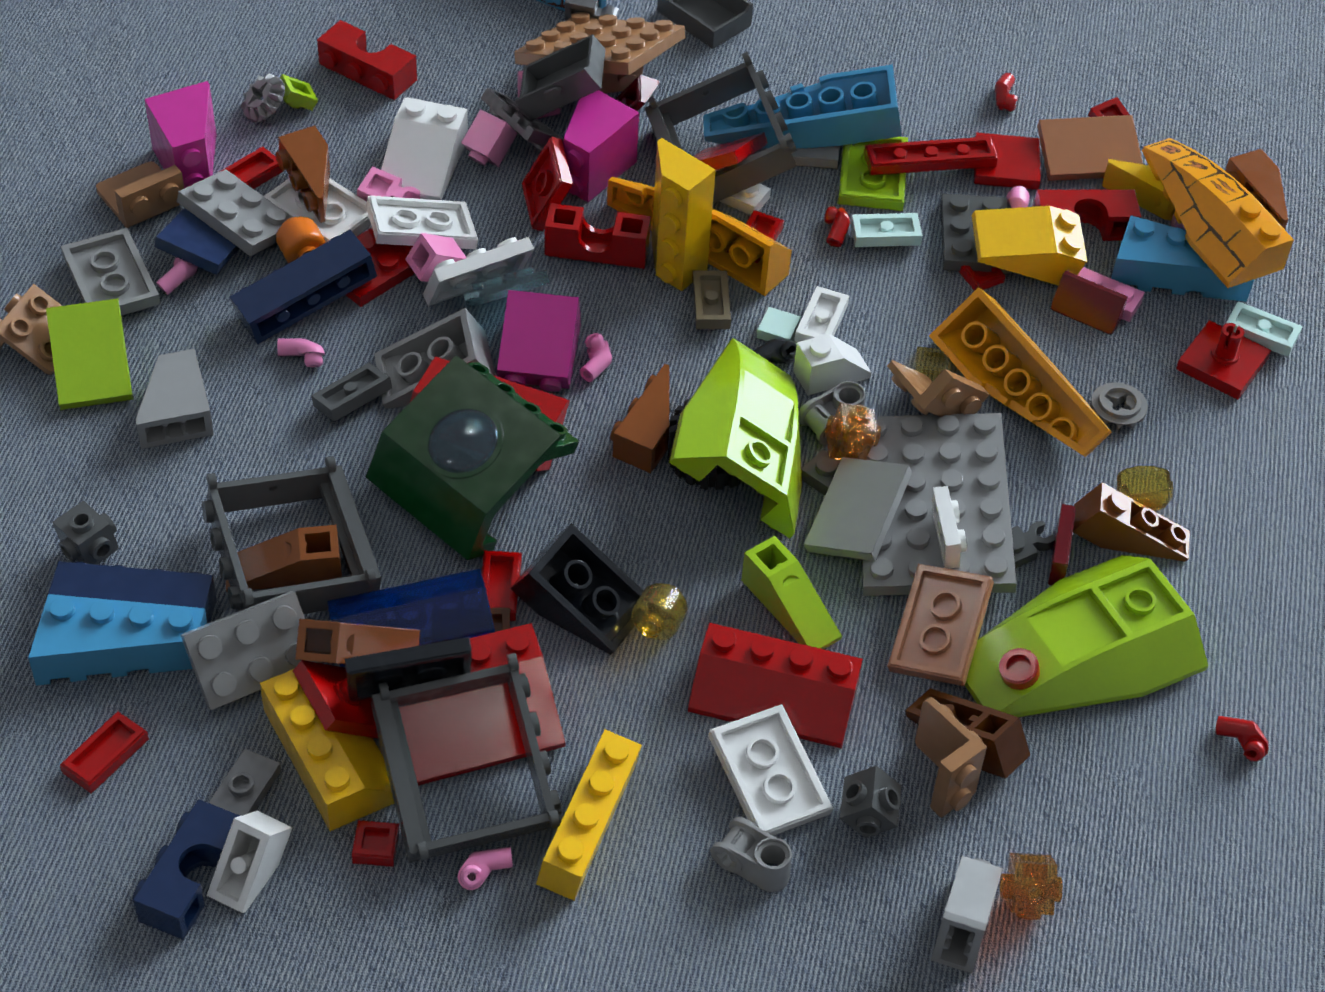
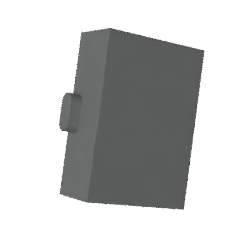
(709, 20)
(562, 77)

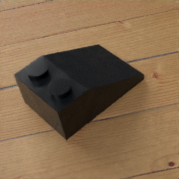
(580, 590)

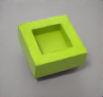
(298, 93)

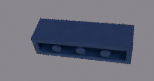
(303, 286)
(135, 585)

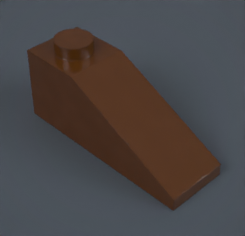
(998, 731)

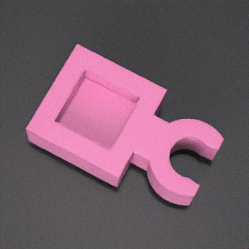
(384, 184)

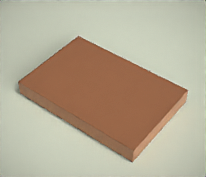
(1083, 145)
(941, 624)

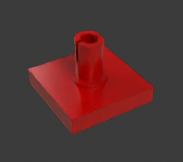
(1223, 358)
(329, 697)

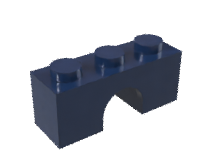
(167, 897)

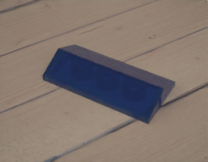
(438, 607)

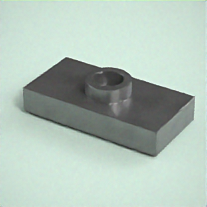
(246, 783)

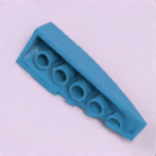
(834, 112)

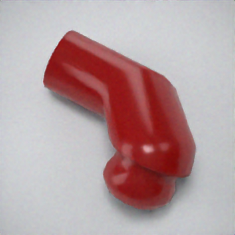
(1003, 98)
(840, 225)

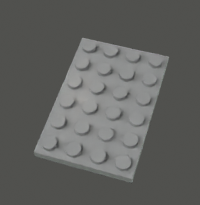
(970, 460)

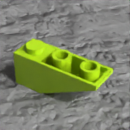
(788, 594)

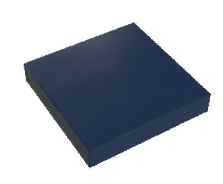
(195, 242)

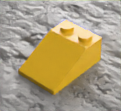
(1030, 241)

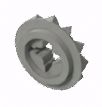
(268, 87)
(1114, 394)

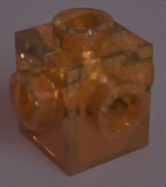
(852, 432)
(1031, 885)

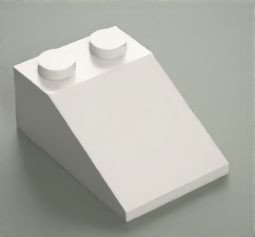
(426, 145)

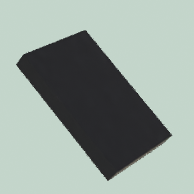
(406, 667)

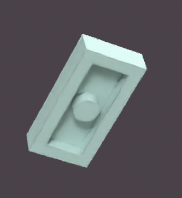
(886, 230)
(1265, 329)

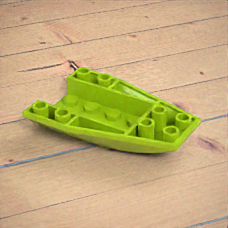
(748, 426)
(1096, 640)

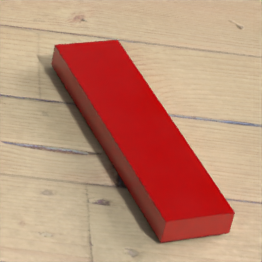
(930, 155)

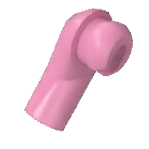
(1018, 197)
(176, 275)
(301, 347)
(599, 357)
(480, 864)

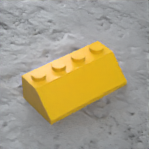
(681, 214)
(338, 769)

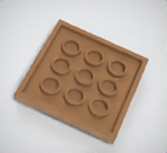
(627, 42)

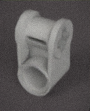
(827, 405)
(748, 850)

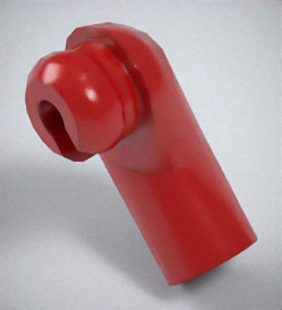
(1248, 735)

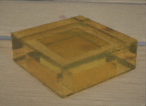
(931, 362)

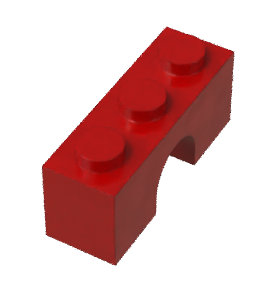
(385, 71)
(1101, 208)
(573, 238)

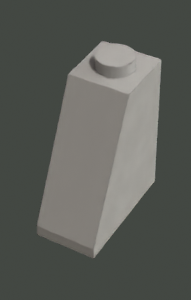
(174, 402)
(966, 914)

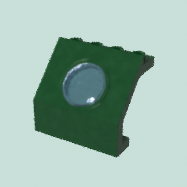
(464, 453)

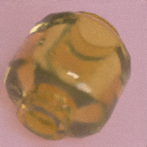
(659, 609)

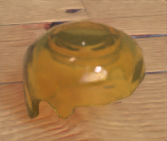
(1146, 485)

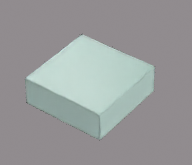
(778, 325)

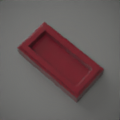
(1062, 543)

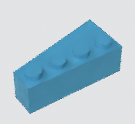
(1162, 258)
(109, 636)

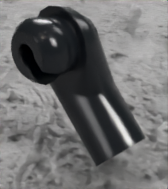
(778, 351)

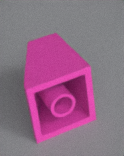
(184, 130)
(600, 143)
(539, 339)

